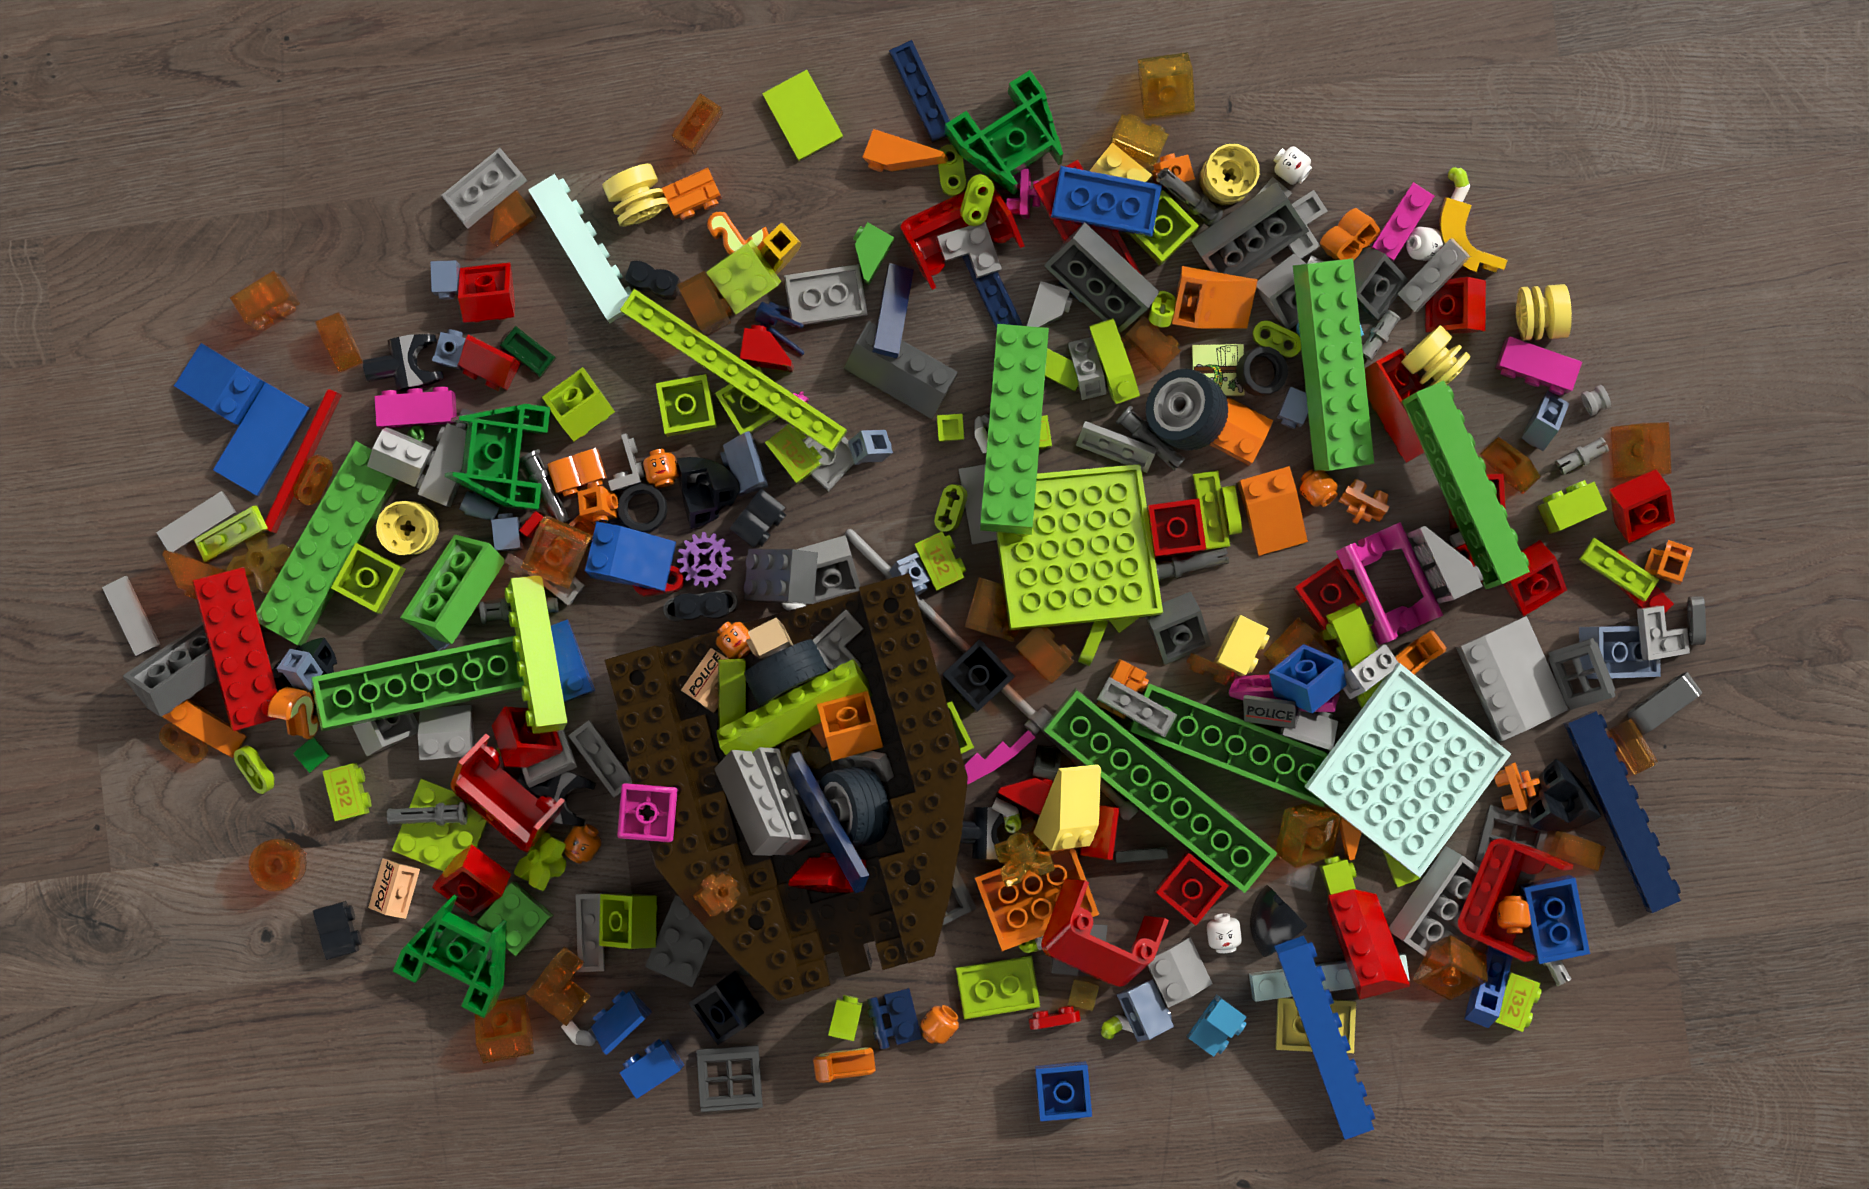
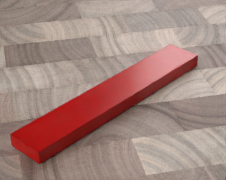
(304, 453)

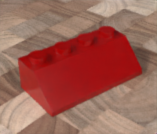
(1387, 385)
(1366, 943)

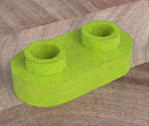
(950, 170)
(977, 201)
(1277, 337)
(254, 769)

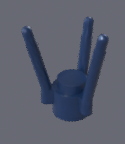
(769, 315)

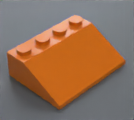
(1024, 909)

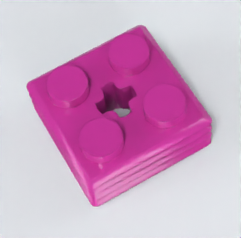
(633, 824)

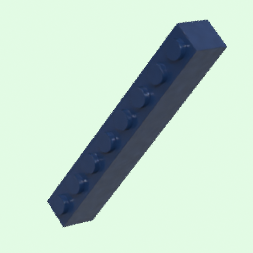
(1622, 811)

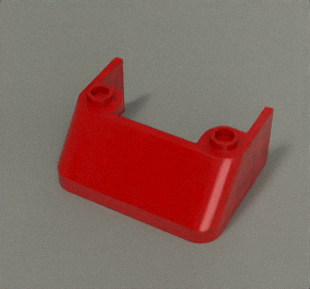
(945, 217)
(501, 798)
(1495, 880)
(1070, 940)

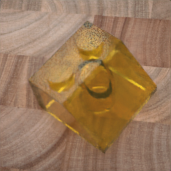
(1166, 85)
(1139, 139)

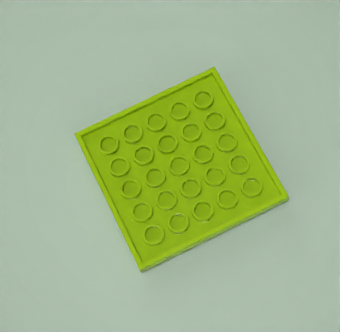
(1085, 552)

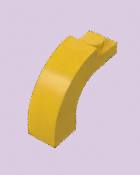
(1452, 226)
(780, 247)

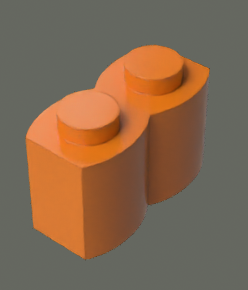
(1350, 236)
(577, 471)

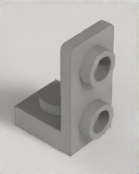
(1087, 368)
(623, 480)
(1369, 671)

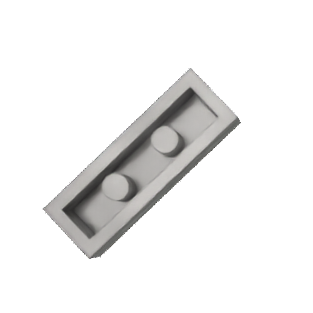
(445, 459)

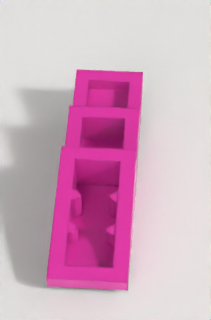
(1261, 687)
(979, 767)

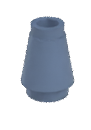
(478, 506)

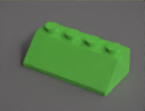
(453, 588)

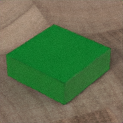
(311, 754)

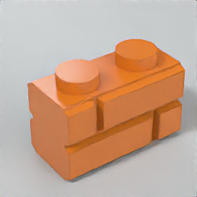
(692, 194)
(1128, 676)

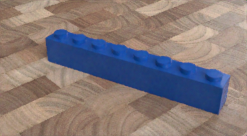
(1324, 1036)

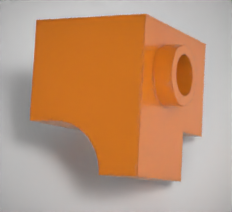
(1669, 564)

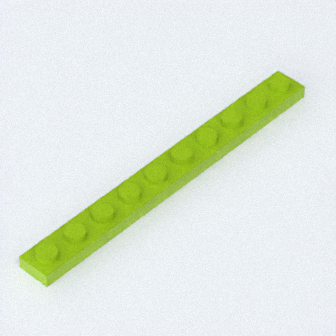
(733, 370)

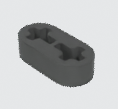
(1696, 620)

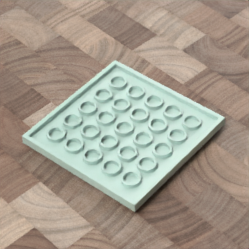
(1407, 770)

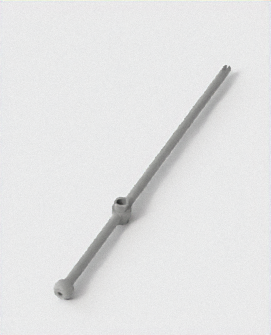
(1036, 719)

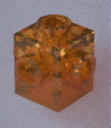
(709, 897)

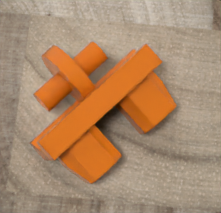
(1362, 505)
(1518, 798)

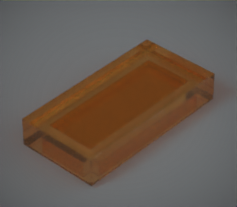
(1632, 746)

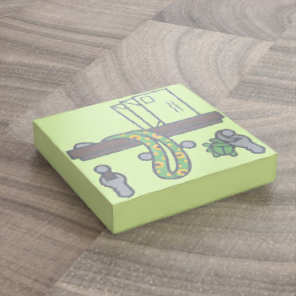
(1219, 365)

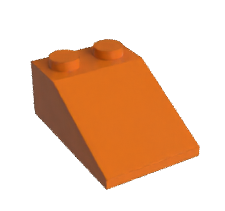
(1273, 510)

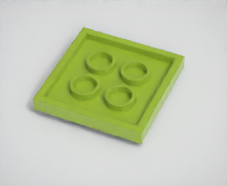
(435, 843)

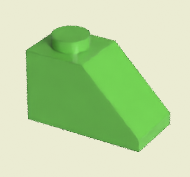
(871, 248)

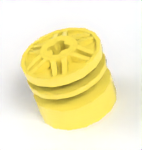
(1237, 162)
(633, 189)
(1546, 312)
(1436, 358)
(393, 532)

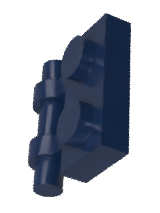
(902, 1016)

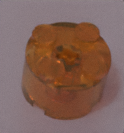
(264, 871)

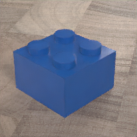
(1308, 678)
(651, 1068)
(1063, 1091)

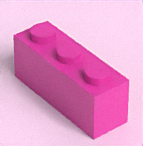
(1403, 221)
(1538, 366)
(415, 408)

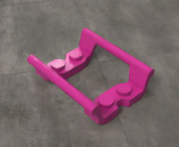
(1402, 618)

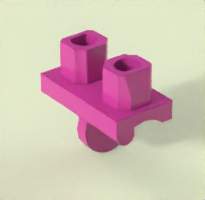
(1021, 205)

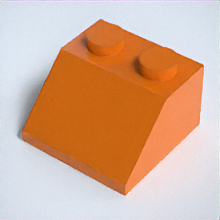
(1242, 432)

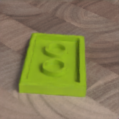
(802, 115)
(997, 987)

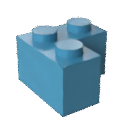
(1215, 1026)

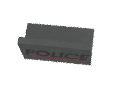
(1271, 711)

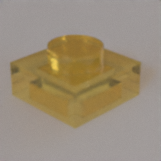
(1083, 994)

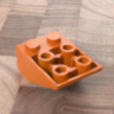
(1213, 299)

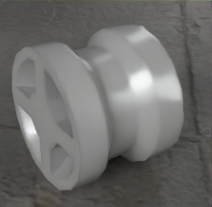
(1596, 400)

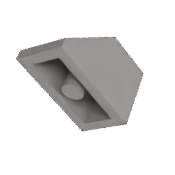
(1049, 305)

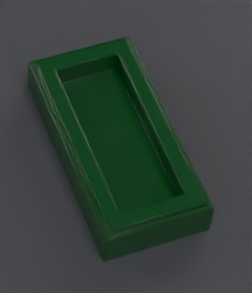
(528, 351)

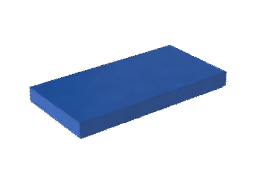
(1106, 201)
(261, 439)

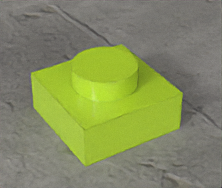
(950, 427)

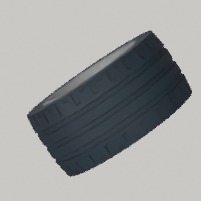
(1186, 409)
(785, 671)
(858, 803)

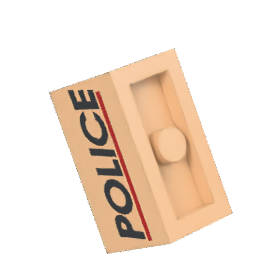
(704, 681)
(394, 889)

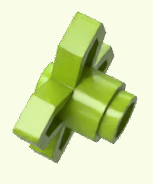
(542, 862)

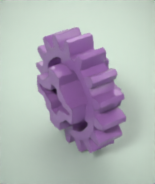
(697, 552)

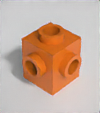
(1179, 166)
(597, 504)

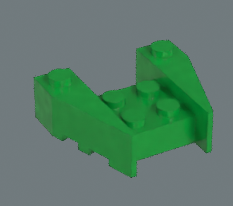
(1012, 140)
(494, 454)
(460, 952)

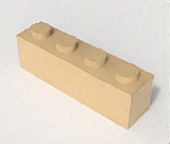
(768, 639)

